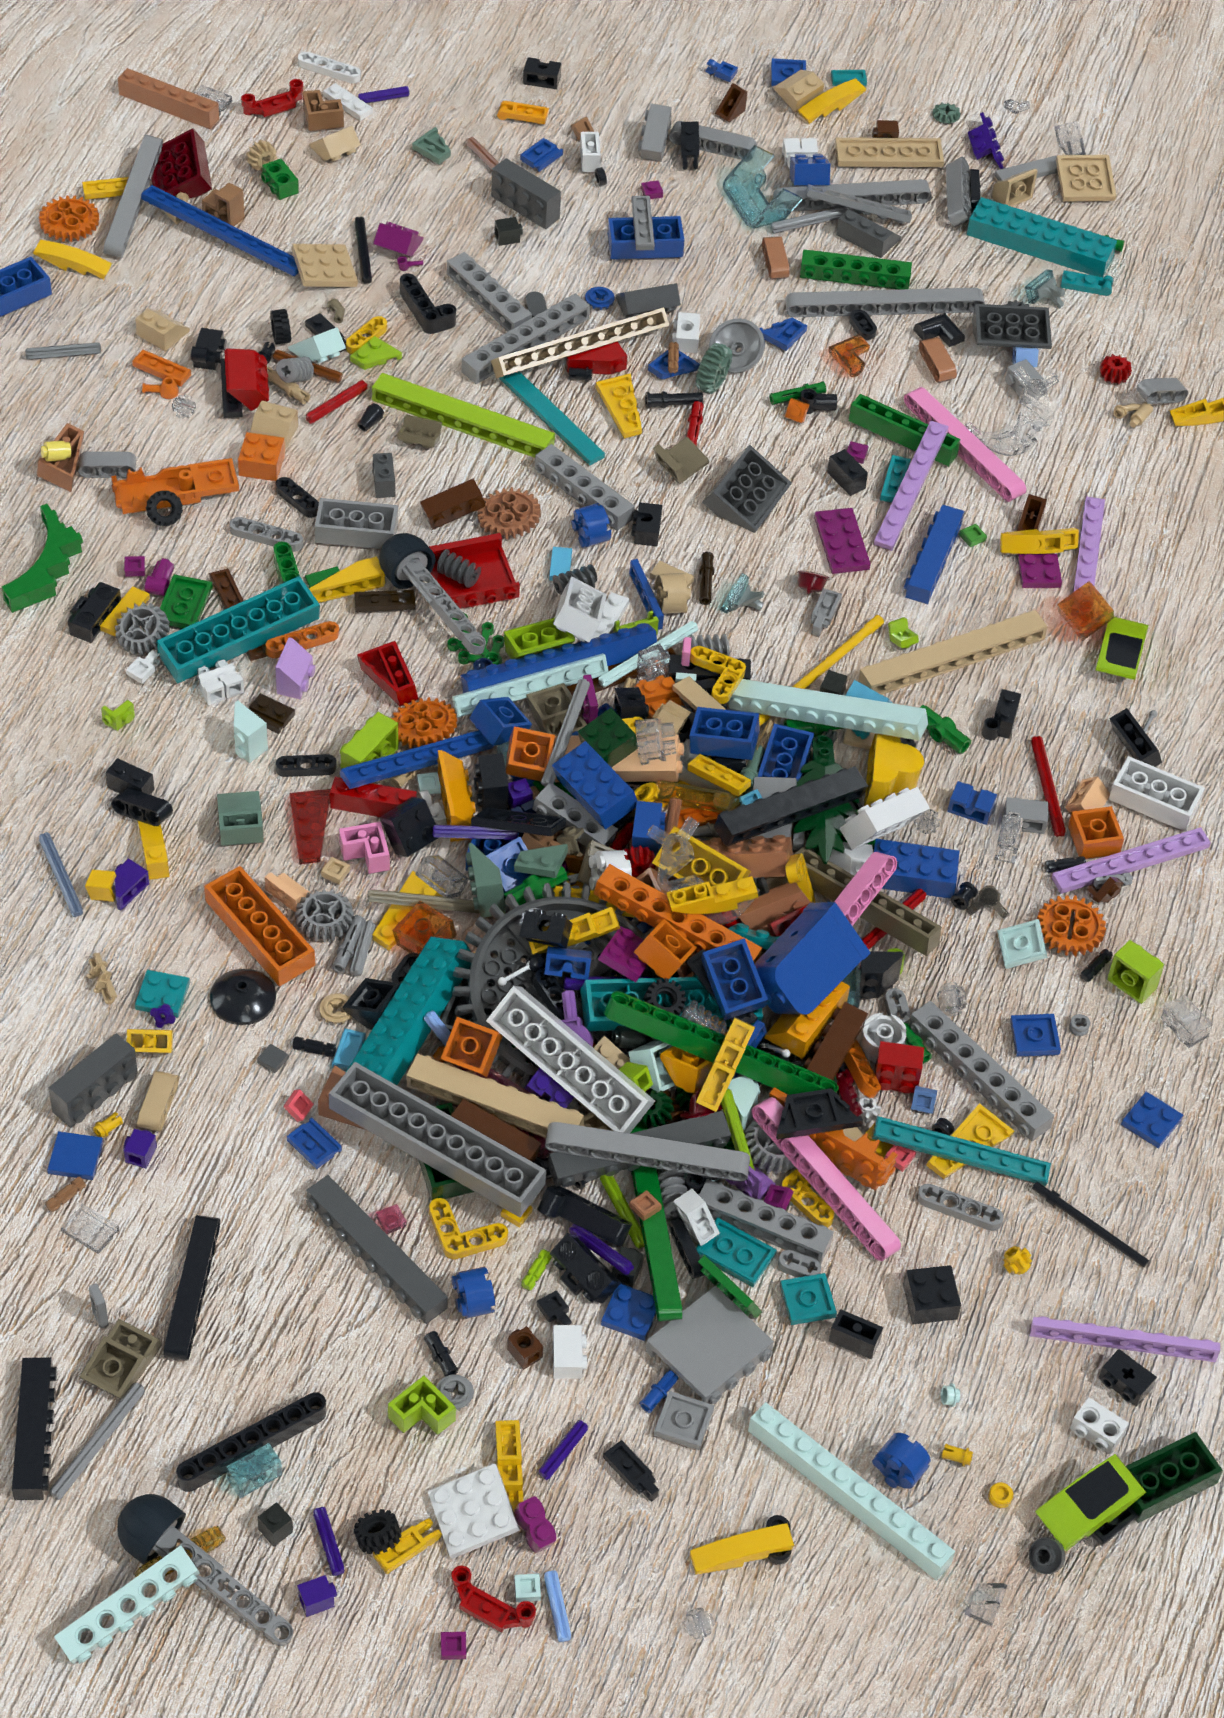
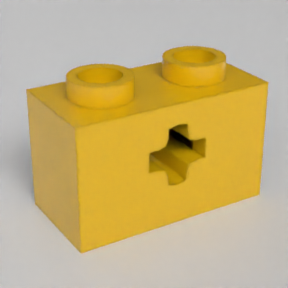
(151, 1040)

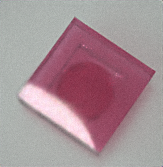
(391, 1219)

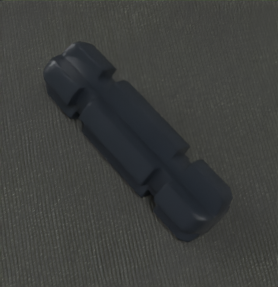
(1061, 864)
(1096, 965)
(314, 1046)

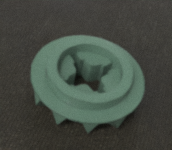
(940, 115)

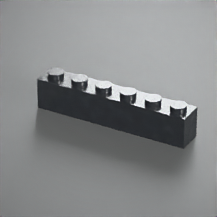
(33, 1429)

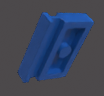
(541, 154)
(314, 1143)

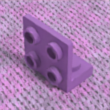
(756, 1184)

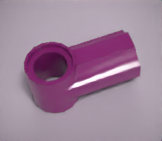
(159, 580)

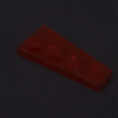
(309, 821)

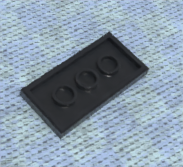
(518, 821)

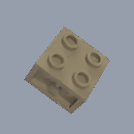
(681, 460)

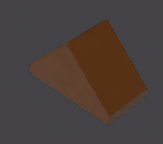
(733, 103)
(1032, 513)

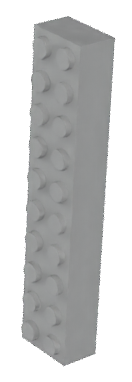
(437, 1139)

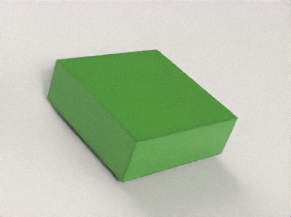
(973, 535)

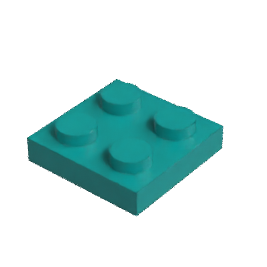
(162, 989)
(808, 1299)

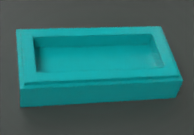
(841, 76)

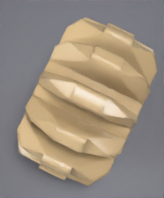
(260, 154)

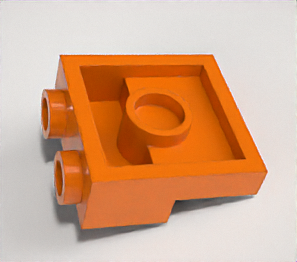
(658, 692)

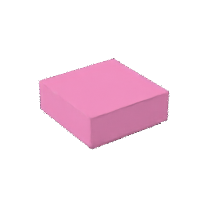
(686, 651)

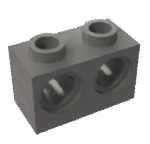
(384, 475)

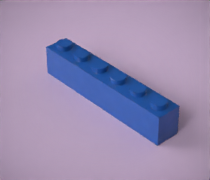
(934, 554)

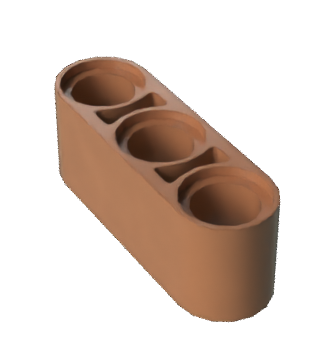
(775, 257)
(937, 359)

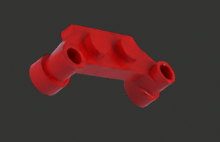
(275, 103)
(488, 1608)

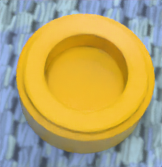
(1000, 1495)

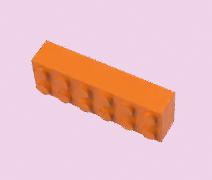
(259, 925)

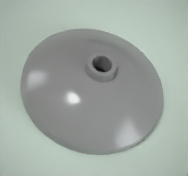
(740, 334)

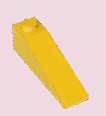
(358, 577)
(154, 850)

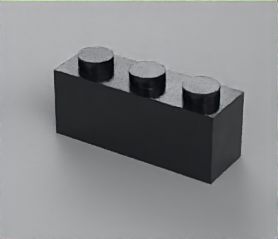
(1135, 738)

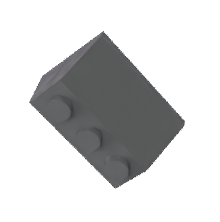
(866, 233)
(649, 299)

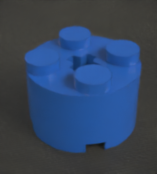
(591, 525)
(474, 1292)
(902, 1461)

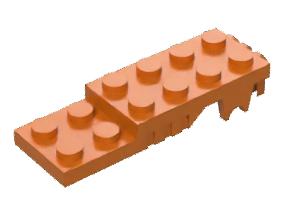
(186, 482)
(849, 1156)

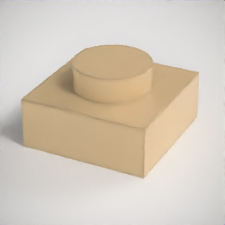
(335, 870)

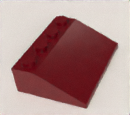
(183, 166)

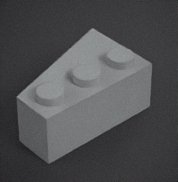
(655, 132)

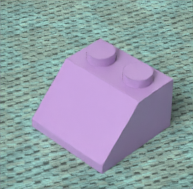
(294, 670)

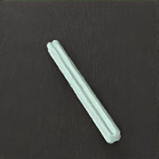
(631, 664)

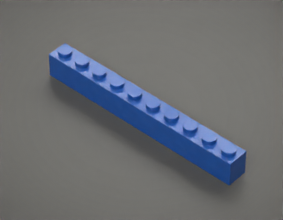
(616, 647)

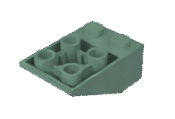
(240, 818)
(486, 883)

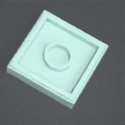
(1022, 944)

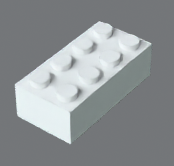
(580, 610)
(1156, 793)
(884, 817)

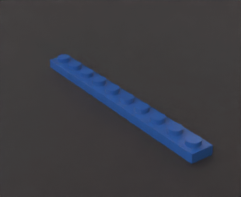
(220, 229)

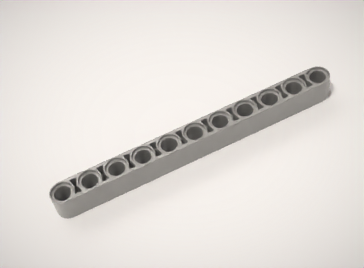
(884, 302)

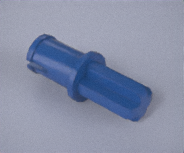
(658, 1391)

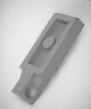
(825, 610)

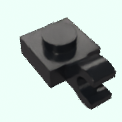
(554, 1308)

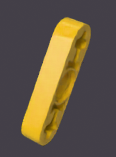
(368, 328)

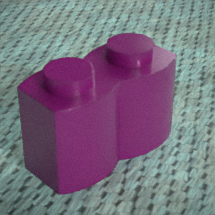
(538, 1530)

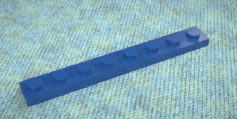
(413, 759)

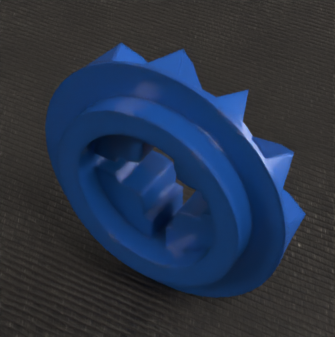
(601, 293)

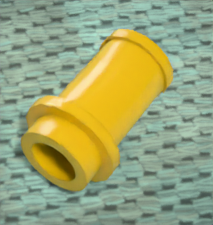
(102, 1128)
(957, 1454)

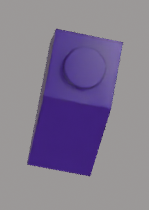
(129, 882)

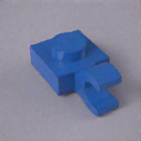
(723, 71)

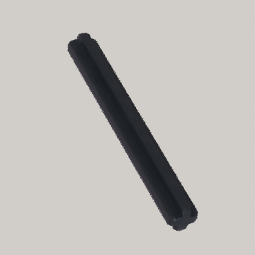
(363, 250)

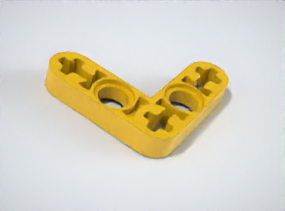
(699, 656)
(798, 873)
(804, 1191)
(456, 1238)

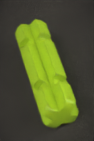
(536, 1270)

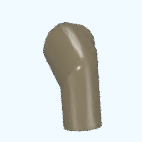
(335, 305)

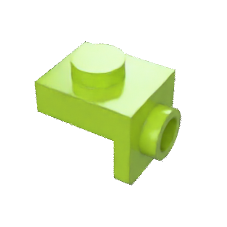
(900, 634)
(120, 716)

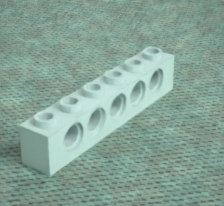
(113, 1605)

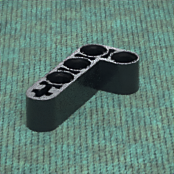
(429, 317)
(584, 1213)

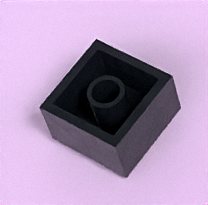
(491, 781)
(409, 826)
(931, 1294)

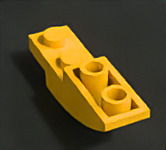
(1039, 541)
(715, 899)

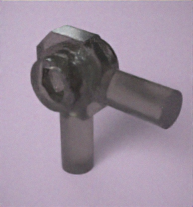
(989, 898)

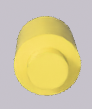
(56, 450)

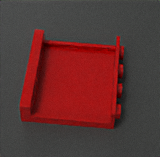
(495, 580)

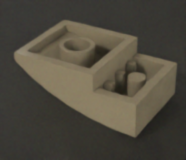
(550, 708)
(120, 1359)

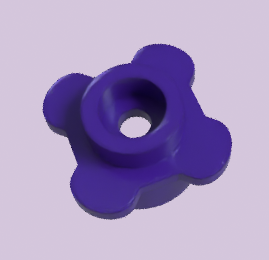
(167, 1011)

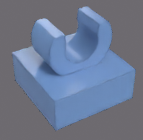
(924, 1099)

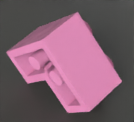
(366, 842)

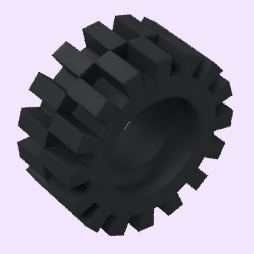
(280, 326)
(176, 505)
(667, 988)
(367, 1531)

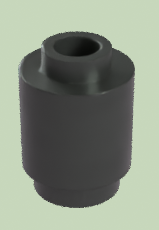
(627, 1038)

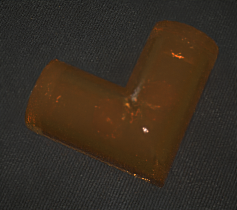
(847, 354)

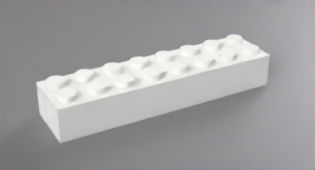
(570, 1060)

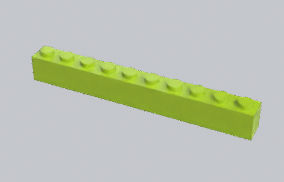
(461, 415)

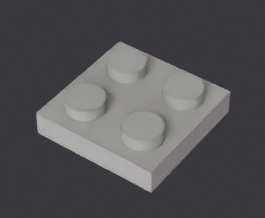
(684, 1420)

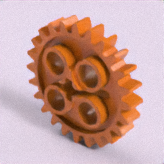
(69, 218)
(425, 722)
(1087, 926)

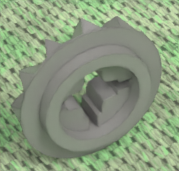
(465, 1390)

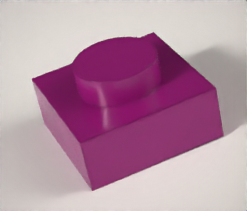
(652, 189)
(858, 451)
(134, 566)
(778, 1196)
(453, 1645)

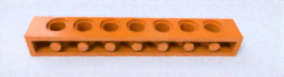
(653, 906)

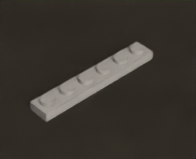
(852, 202)

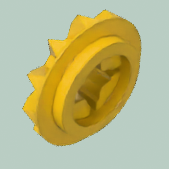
(647, 792)

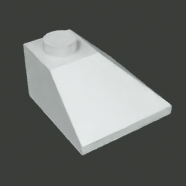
(851, 859)

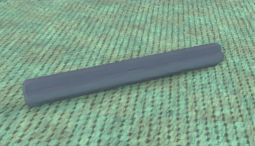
(61, 874)

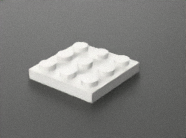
(473, 1511)

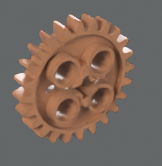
(509, 513)

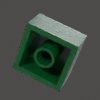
(609, 737)

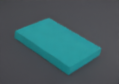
(737, 1253)

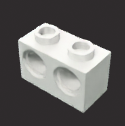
(696, 1217)
(1103, 1421)

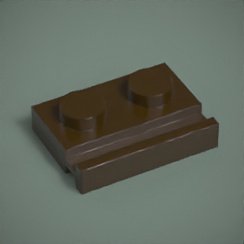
(272, 712)

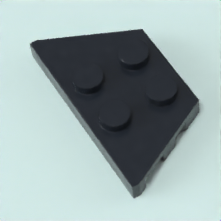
(815, 1113)

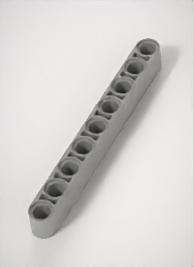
(885, 192)
(131, 199)
(647, 1151)

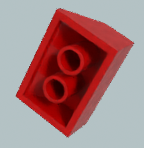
(246, 376)

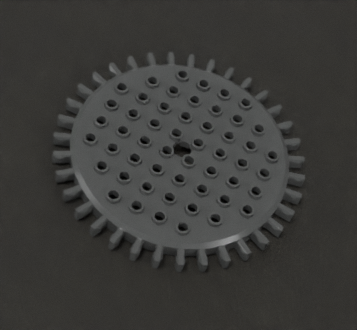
(489, 969)

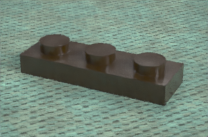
(384, 600)

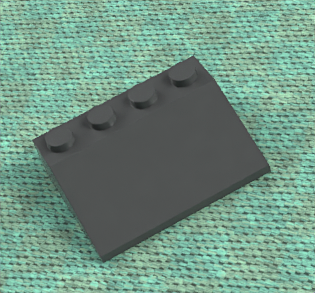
(1012, 326)
(747, 490)

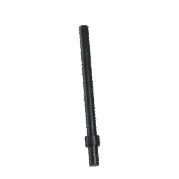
(1053, 1198)

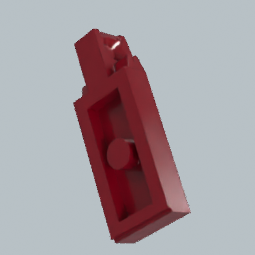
(849, 1092)

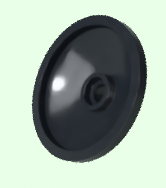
(243, 1005)

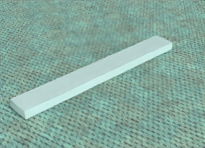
(518, 688)

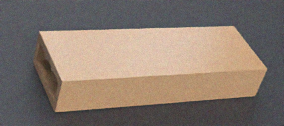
(631, 769)

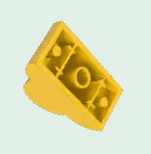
(891, 767)

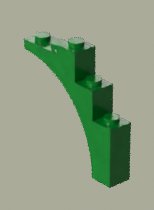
(53, 563)

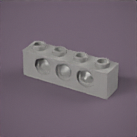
(568, 807)

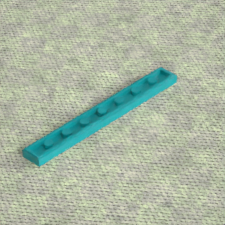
(553, 417)
(961, 1150)

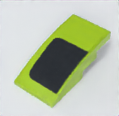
(1122, 648)
(1090, 1502)

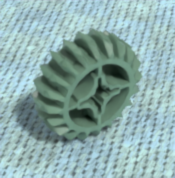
(714, 368)

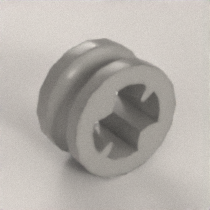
(1081, 1030)

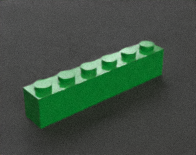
(898, 427)

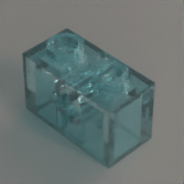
(254, 1470)

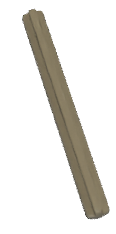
(410, 899)

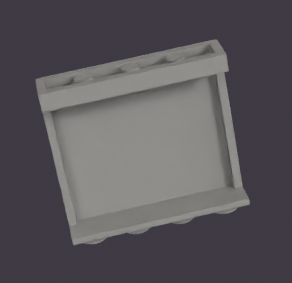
(711, 1345)

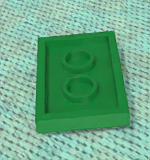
(185, 600)
(728, 1287)

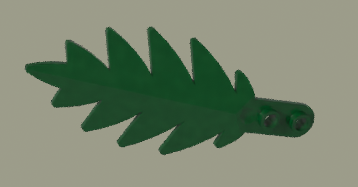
(827, 823)

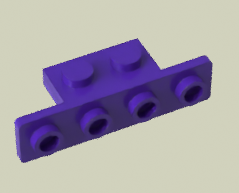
(984, 141)

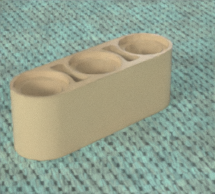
(158, 1101)

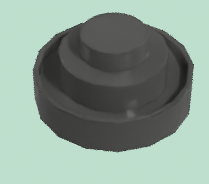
(1047, 1555)

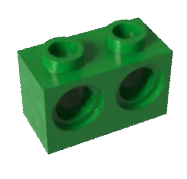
(280, 179)

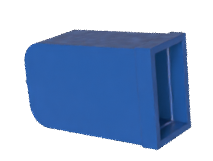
(810, 959)

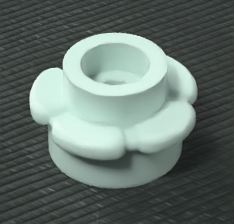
(950, 1395)

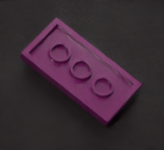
(842, 540)

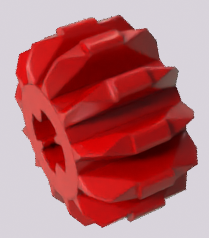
(1115, 369)
(640, 859)

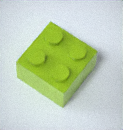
(1135, 971)

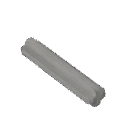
(362, 948)

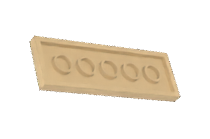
(889, 152)

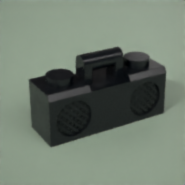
(92, 611)
(590, 1272)

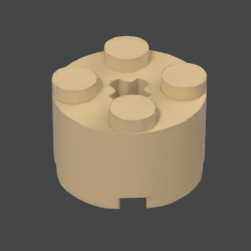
(672, 592)

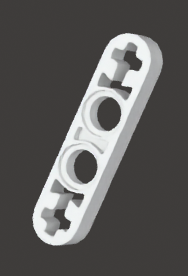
(347, 72)

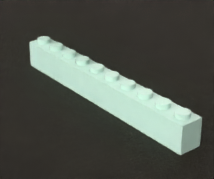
(830, 709)
(851, 1491)

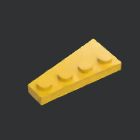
(621, 403)
(383, 933)
(978, 1127)

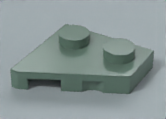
(432, 146)
(541, 861)

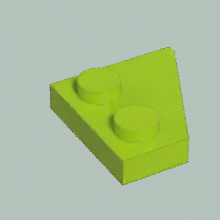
(374, 353)

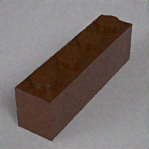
(837, 1041)
(497, 1130)

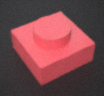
(298, 1105)
(904, 1156)

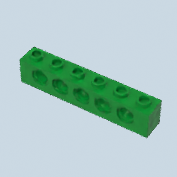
(855, 269)

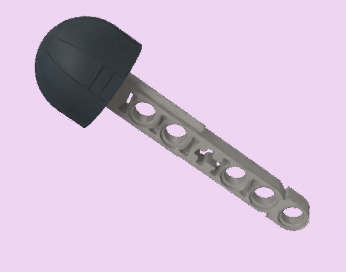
(409, 562)
(151, 1528)

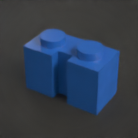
(972, 803)
(568, 960)

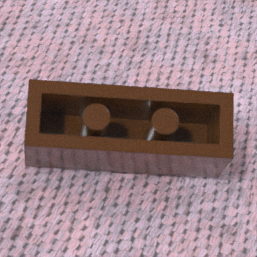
(452, 504)

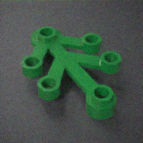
(493, 655)

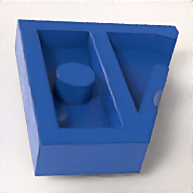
(784, 333)
(660, 365)

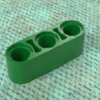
(285, 562)

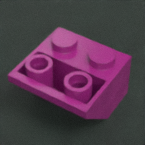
(398, 239)

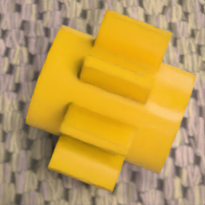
(1017, 1260)

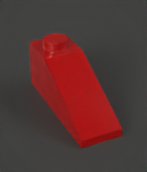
(602, 360)

